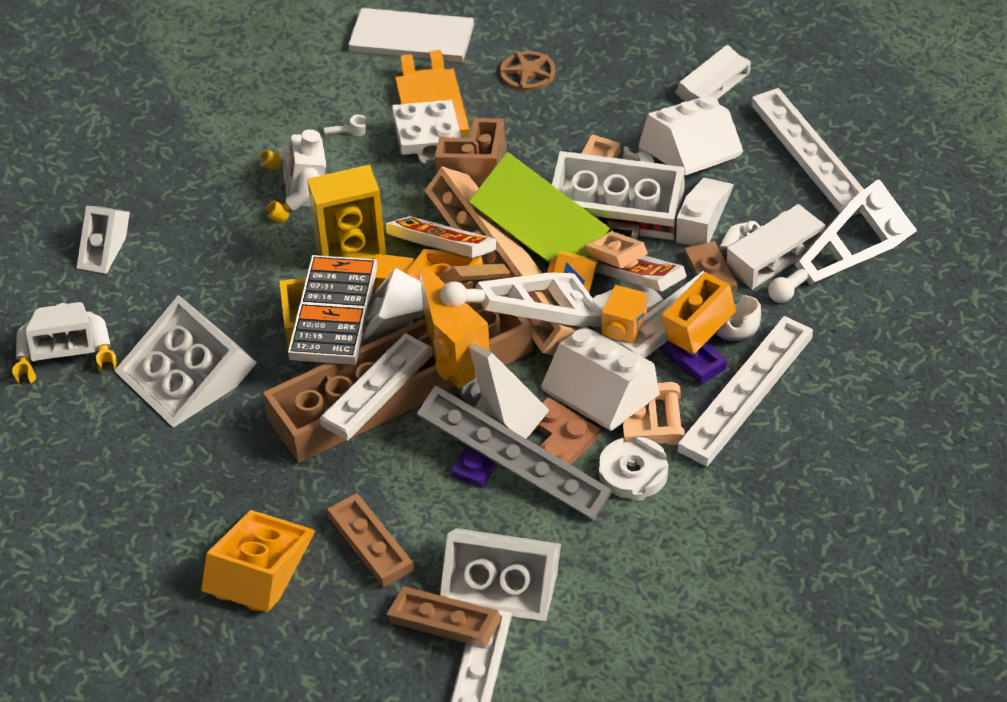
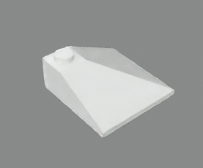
(184, 363)

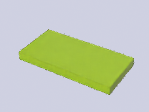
(535, 211)

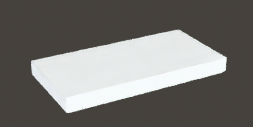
(411, 33)

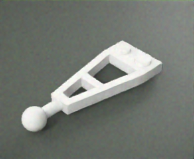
(881, 214)
(575, 302)

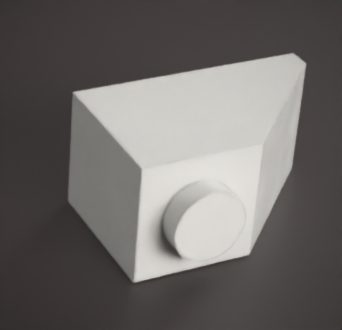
(101, 238)

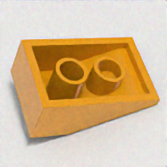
(451, 332)
(255, 560)

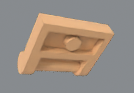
(645, 423)

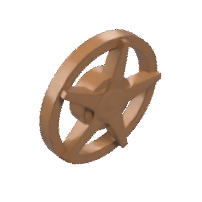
(527, 70)

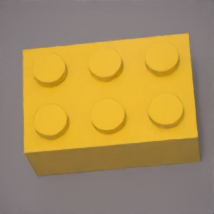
(347, 214)

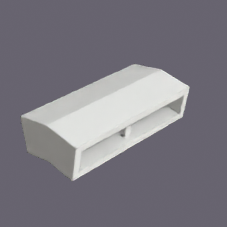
(714, 76)

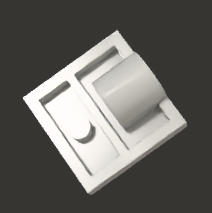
(422, 124)

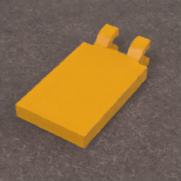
(431, 86)

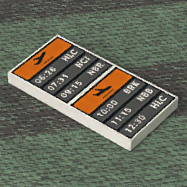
(333, 310)

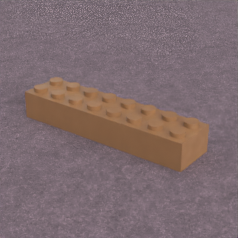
(299, 403)

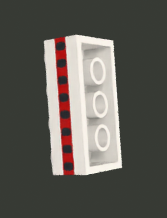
(623, 191)

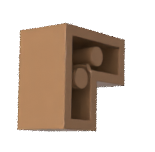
(476, 154)

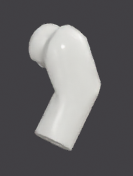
(736, 233)

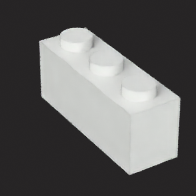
(773, 246)

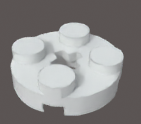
(633, 484)

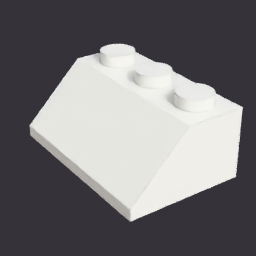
(691, 135)
(600, 378)
(500, 572)

